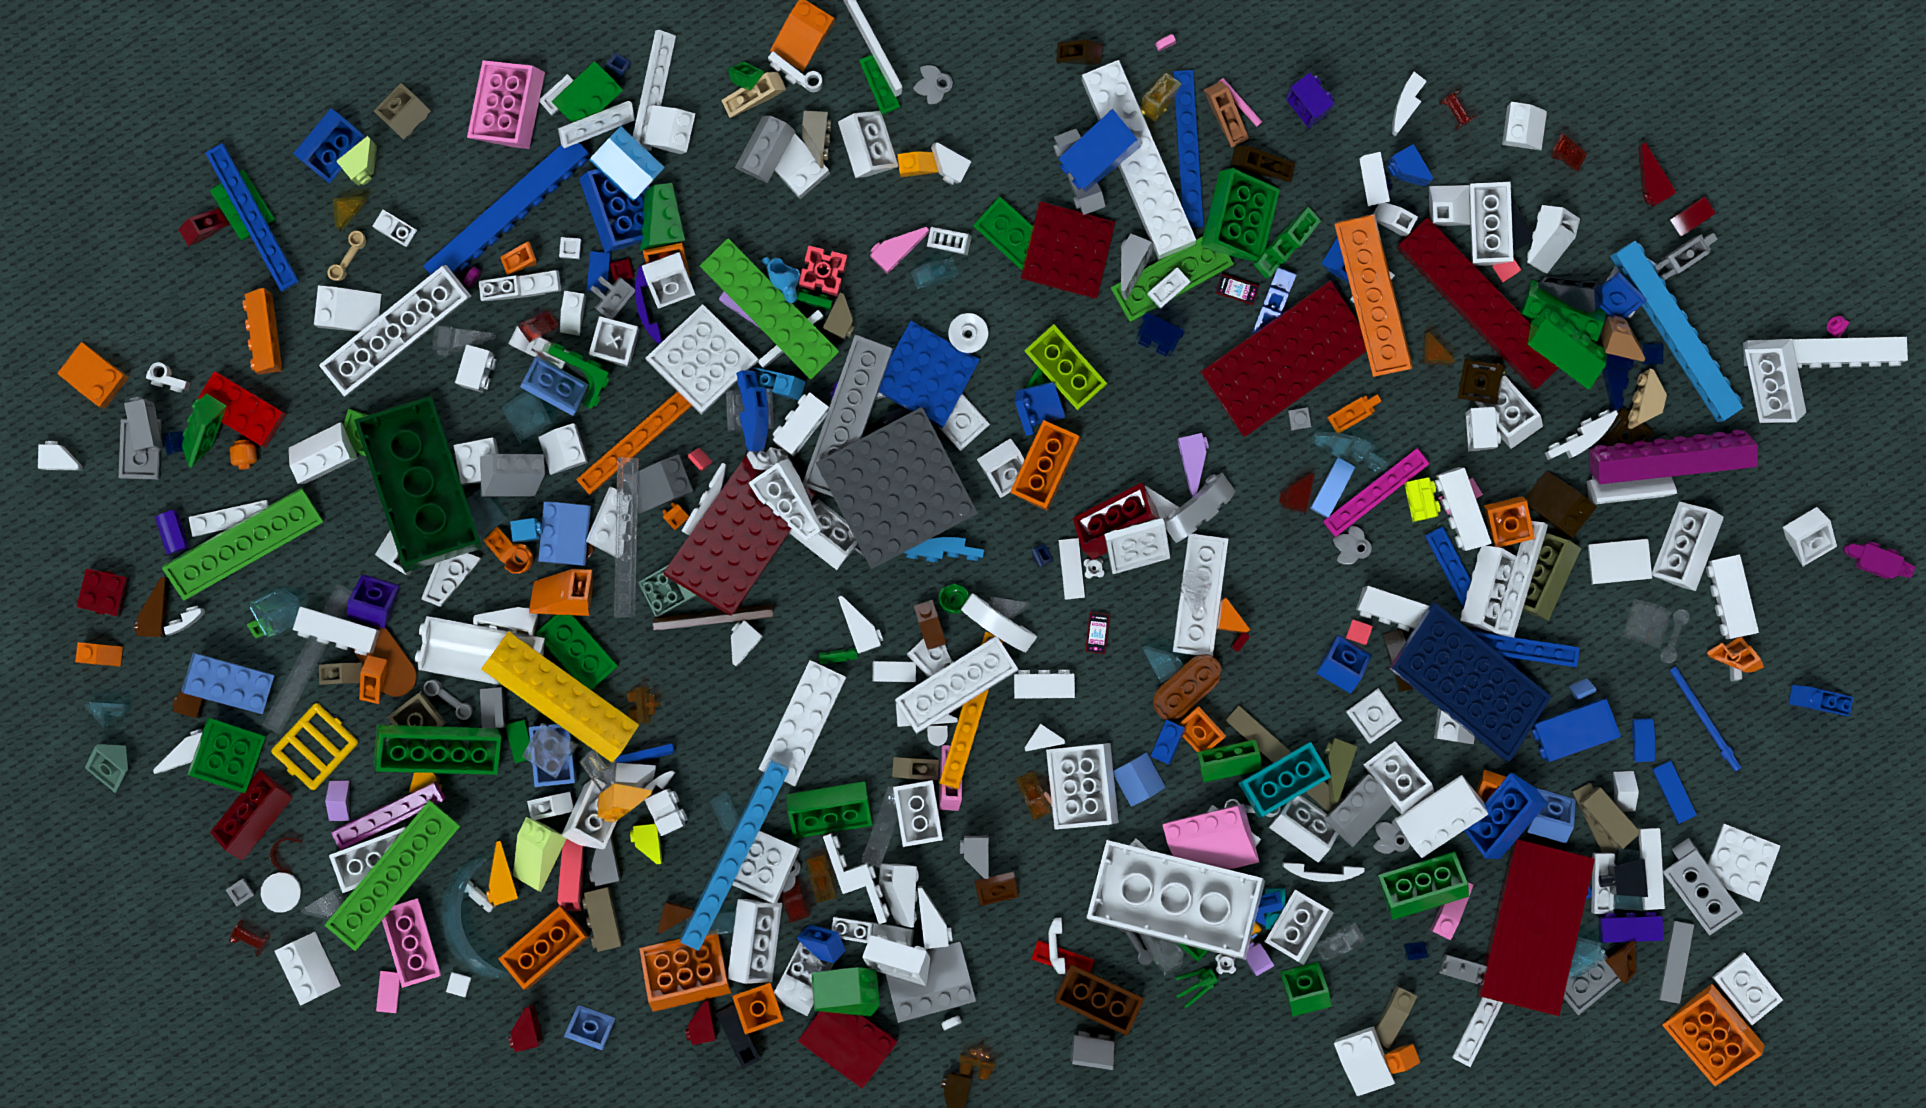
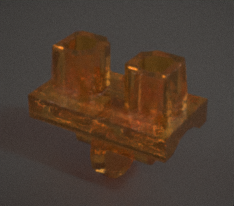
(645, 705)
(985, 1066)

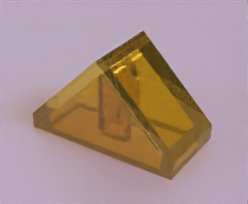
(346, 209)

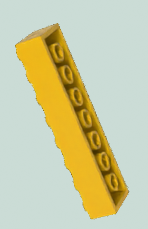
(560, 697)

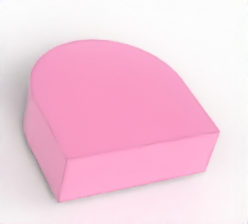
(1165, 42)

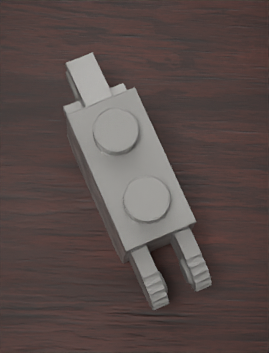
(1686, 255)

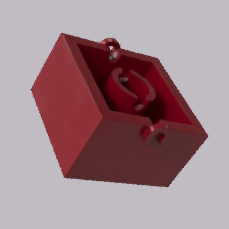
(102, 592)

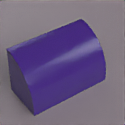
(171, 532)

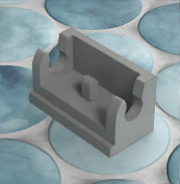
(1462, 969)

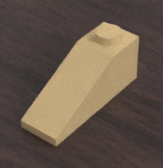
(765, 89)

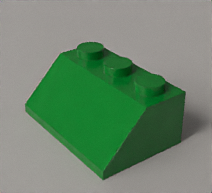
(587, 94)
(202, 428)

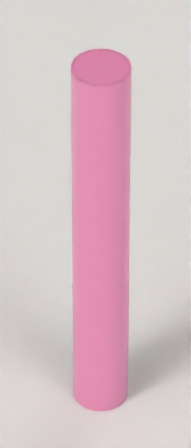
(1243, 106)

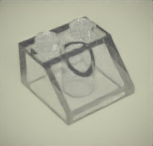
(549, 750)

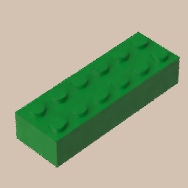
(437, 749)

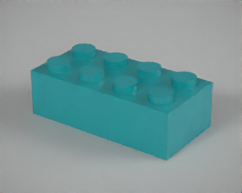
(1284, 780)

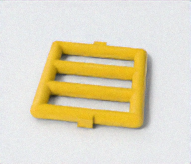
(304, 723)

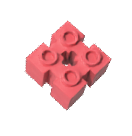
(817, 260)

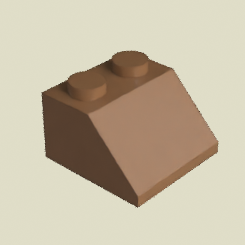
(1620, 339)

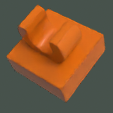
(675, 516)

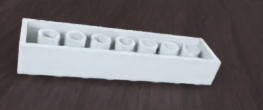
(395, 330)

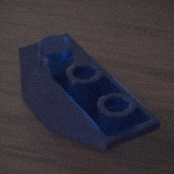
(1616, 379)

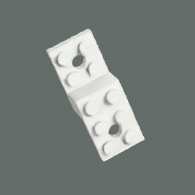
(856, 877)

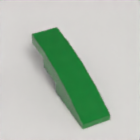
(1287, 241)

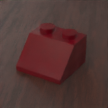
(526, 1032)

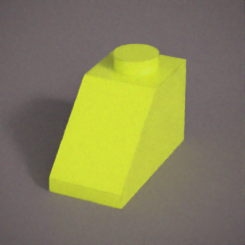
(647, 841)

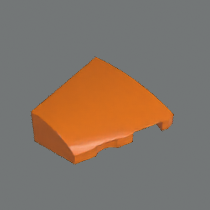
(1737, 655)

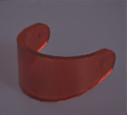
(273, 853)

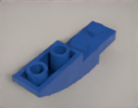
(755, 417)

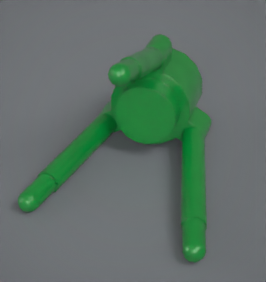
(1206, 979)

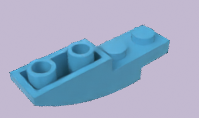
(934, 549)

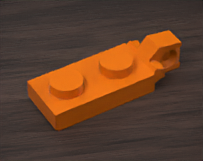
(1353, 413)

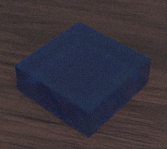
(1653, 354)

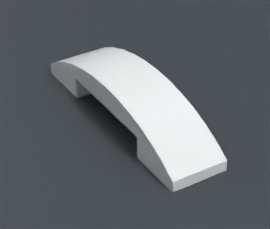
(998, 624)
(1347, 873)

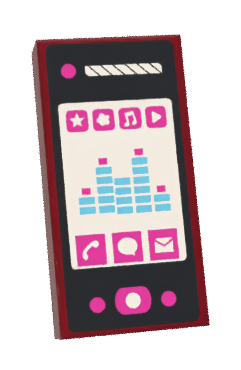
(1237, 289)
(1097, 633)

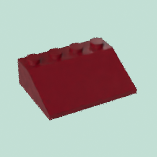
(848, 1044)

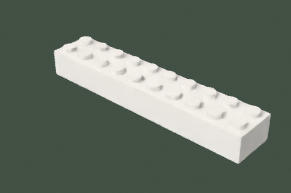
(1144, 169)

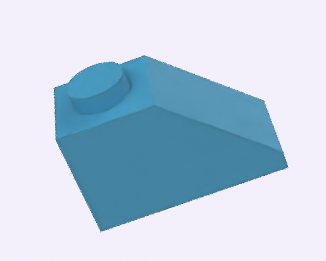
(526, 530)

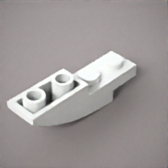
(519, 286)
(1589, 434)
(861, 930)

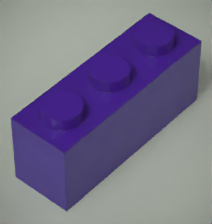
(1630, 927)

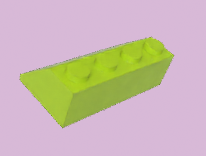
(1065, 367)

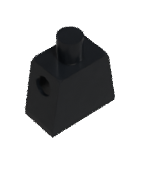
(1626, 878)

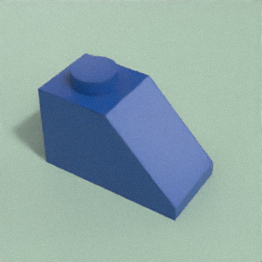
(822, 943)

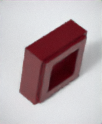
(622, 269)
(1239, 642)

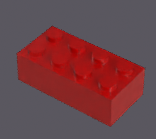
(244, 410)

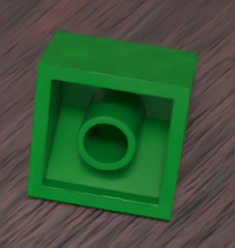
(1305, 989)

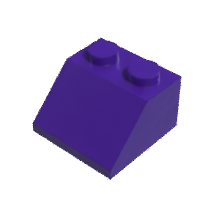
(372, 601)

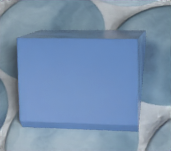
(1139, 779)
(590, 1027)

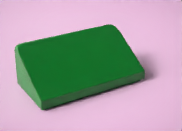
(745, 75)

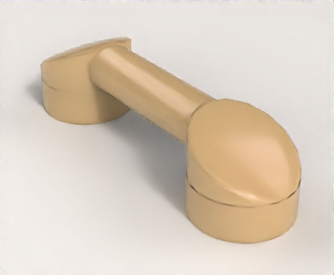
(357, 241)

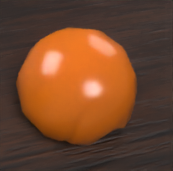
(525, 554)

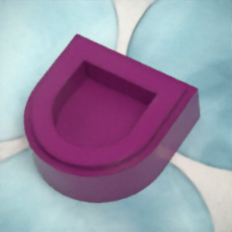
(472, 277)

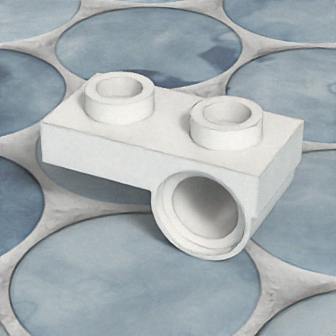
(176, 384)

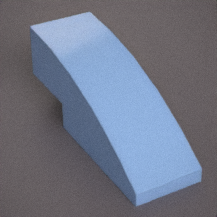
(1332, 487)

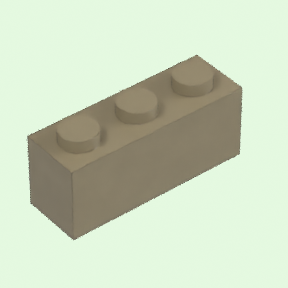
(1609, 818)
(602, 919)

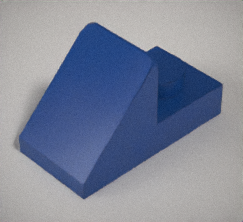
(1268, 903)

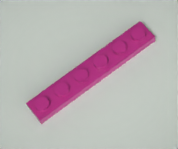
(1376, 492)

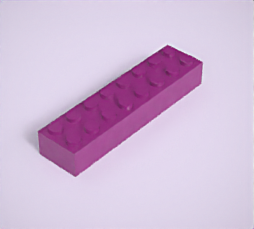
(1673, 457)

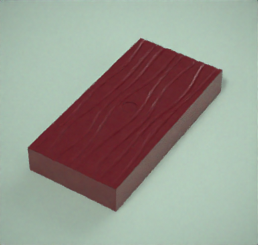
(1536, 927)

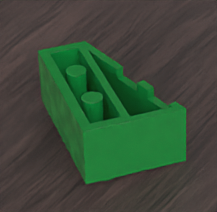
(661, 218)

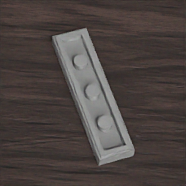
(1676, 962)

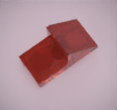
(1568, 153)

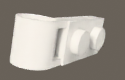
(794, 75)
(534, 348)

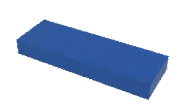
(646, 754)
(1674, 792)

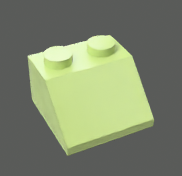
(360, 161)

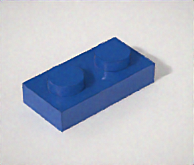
(1168, 742)

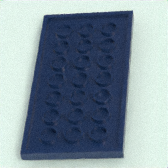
(1470, 682)

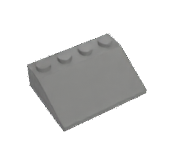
(946, 985)

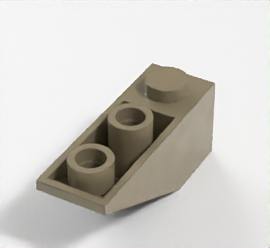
(815, 135)

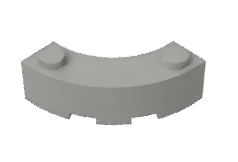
(1086, 201)
(1200, 507)

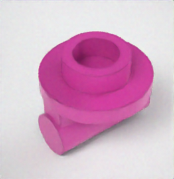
(1837, 326)

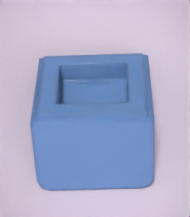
(1582, 689)

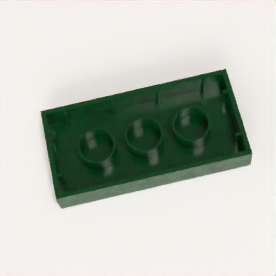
(418, 484)

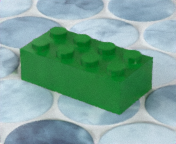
(1423, 885)

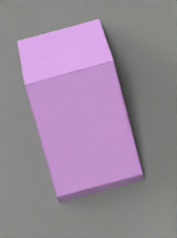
(338, 801)

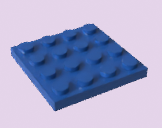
(927, 374)

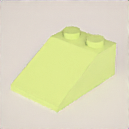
(536, 852)

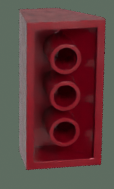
(1117, 513)
(250, 815)

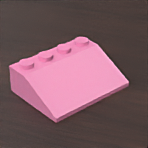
(506, 104)
(1213, 838)

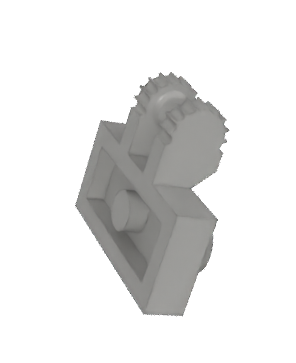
(615, 297)

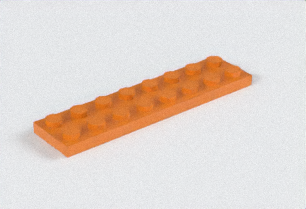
(1373, 295)

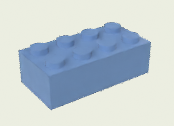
(227, 683)

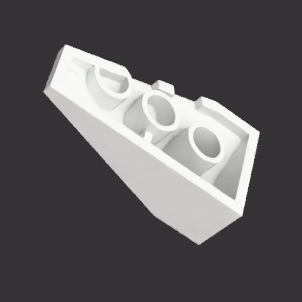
(785, 494)
(706, 500)

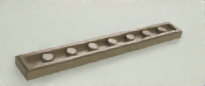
(1273, 750)

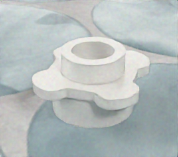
(1090, 572)
(1220, 964)

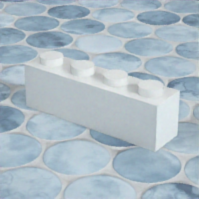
(336, 630)

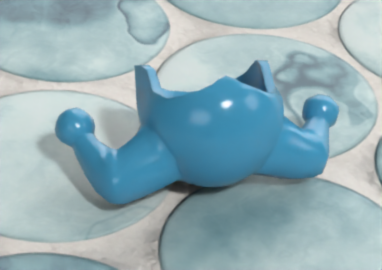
(783, 277)

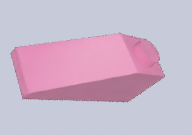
(894, 250)
(948, 797)
(1449, 917)

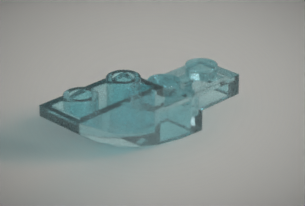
(1342, 444)

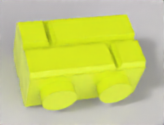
(1421, 499)

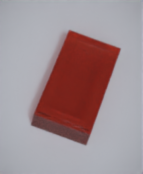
(538, 326)

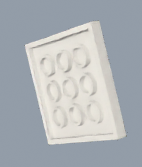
(701, 359)

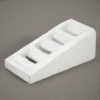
(965, 244)

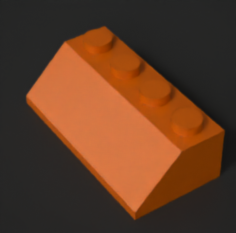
(263, 332)
(1045, 465)
(543, 948)

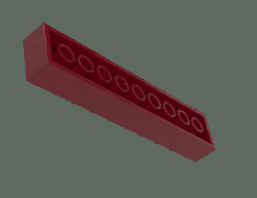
(1476, 301)

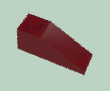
(1653, 179)

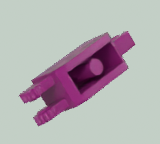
(1879, 561)

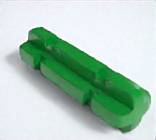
(838, 656)

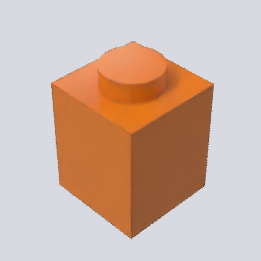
(1402, 1058)

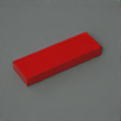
(1042, 955)

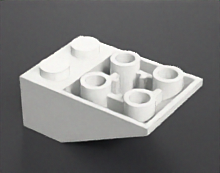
(1552, 236)
(899, 887)
(796, 983)

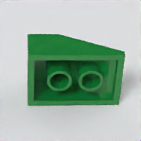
(846, 991)

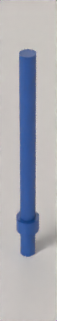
(1726, 751)

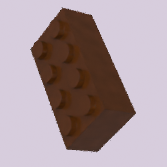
(1098, 999)

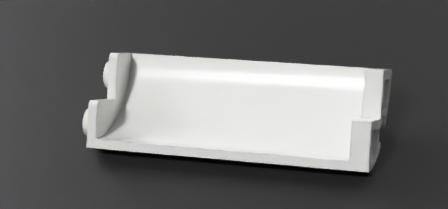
(462, 648)

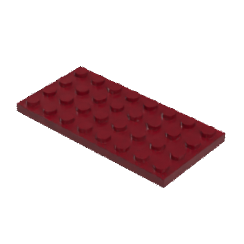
(1286, 359)
(730, 543)

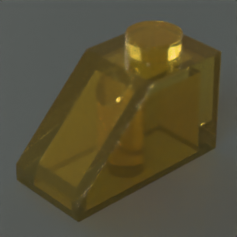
(1159, 97)

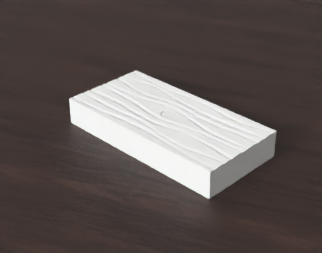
(1176, 899)

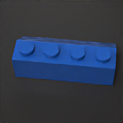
(1509, 814)

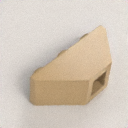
(1647, 400)

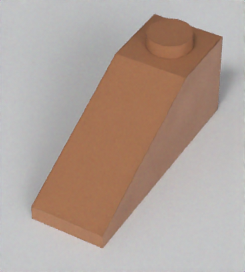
(1226, 113)

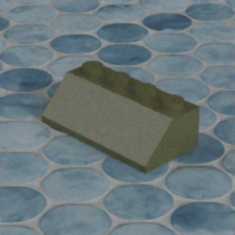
(1550, 575)

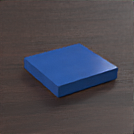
(1620, 297)

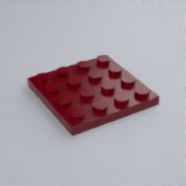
(1067, 250)

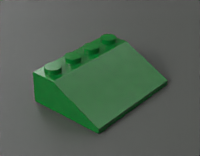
(1240, 215)

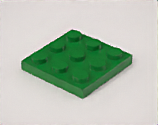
(226, 755)

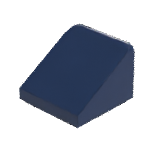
(617, 67)

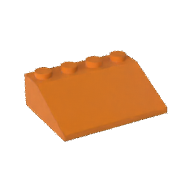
(682, 974)
(1714, 1035)

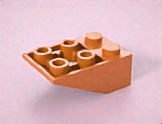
(563, 593)

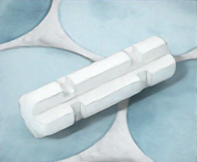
(479, 897)

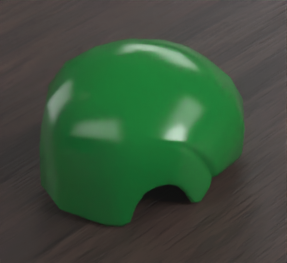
(946, 595)

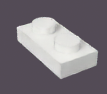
(1168, 288)

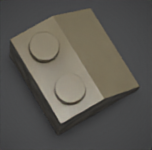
(402, 111)

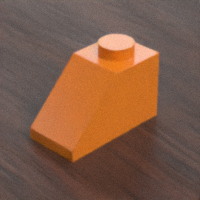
(99, 654)
(372, 679)

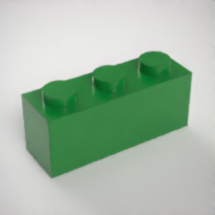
(1229, 761)

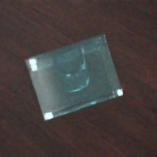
(275, 611)

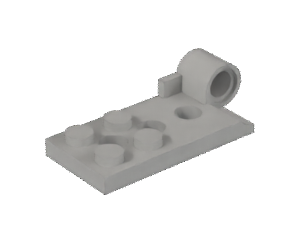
(1692, 860)

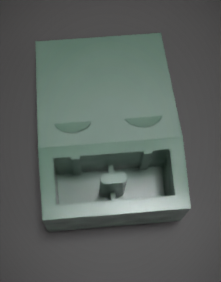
(664, 593)

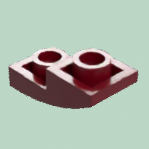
(1693, 216)

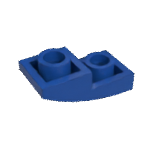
(1644, 740)

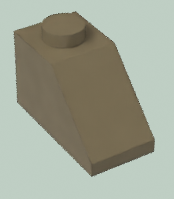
(840, 319)
(339, 673)
(915, 768)

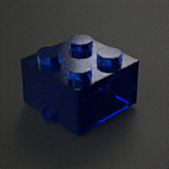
(1159, 335)

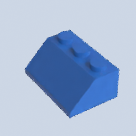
(327, 144)

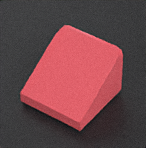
(1506, 270)
(700, 459)
(1359, 632)

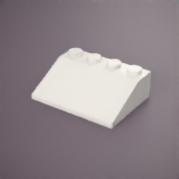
(1082, 786)

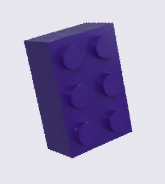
(1310, 100)

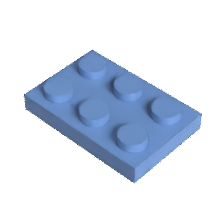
(554, 385)

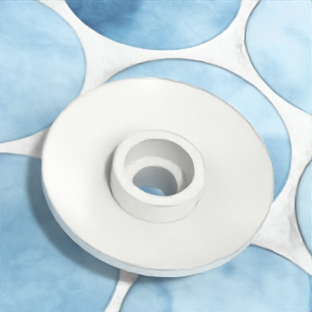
(975, 325)

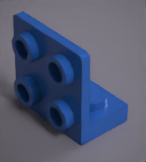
(1038, 404)

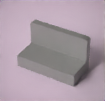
(493, 708)

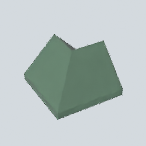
(108, 764)

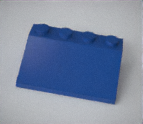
(614, 213)

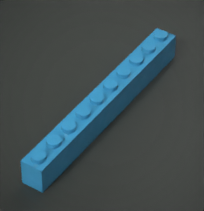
(1677, 332)
(734, 854)

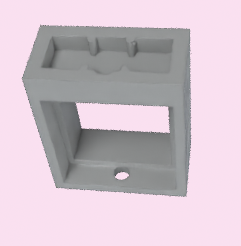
(143, 425)

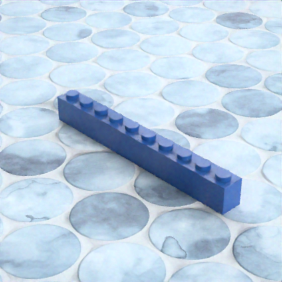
(509, 208)

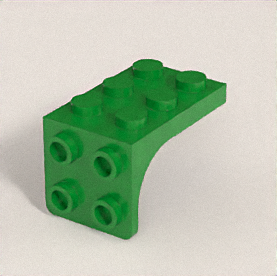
(596, 377)

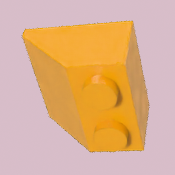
(619, 800)

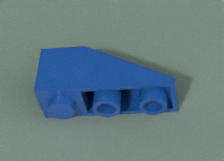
(1820, 700)

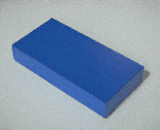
(598, 266)

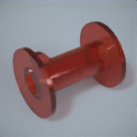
(1457, 109)
(249, 938)

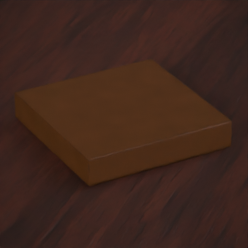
(996, 889)

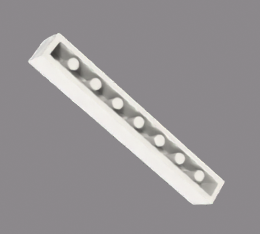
(1845, 351)

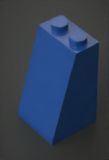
(1099, 151)
(1575, 730)

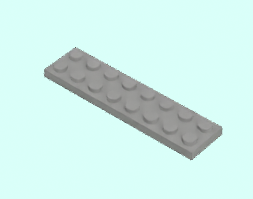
(850, 404)

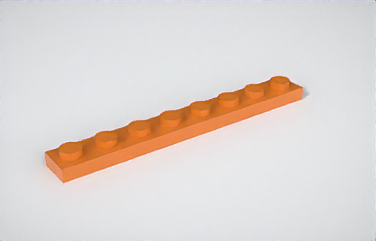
(634, 442)

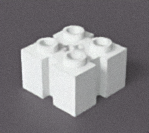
(666, 812)

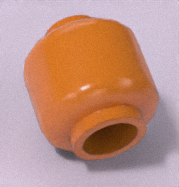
(243, 454)

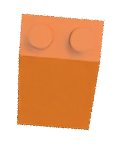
(802, 34)
(93, 375)

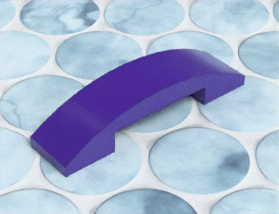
(652, 329)

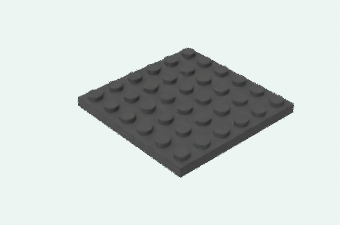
(896, 488)

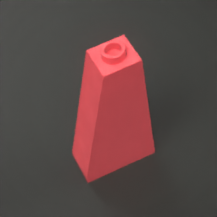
(571, 876)

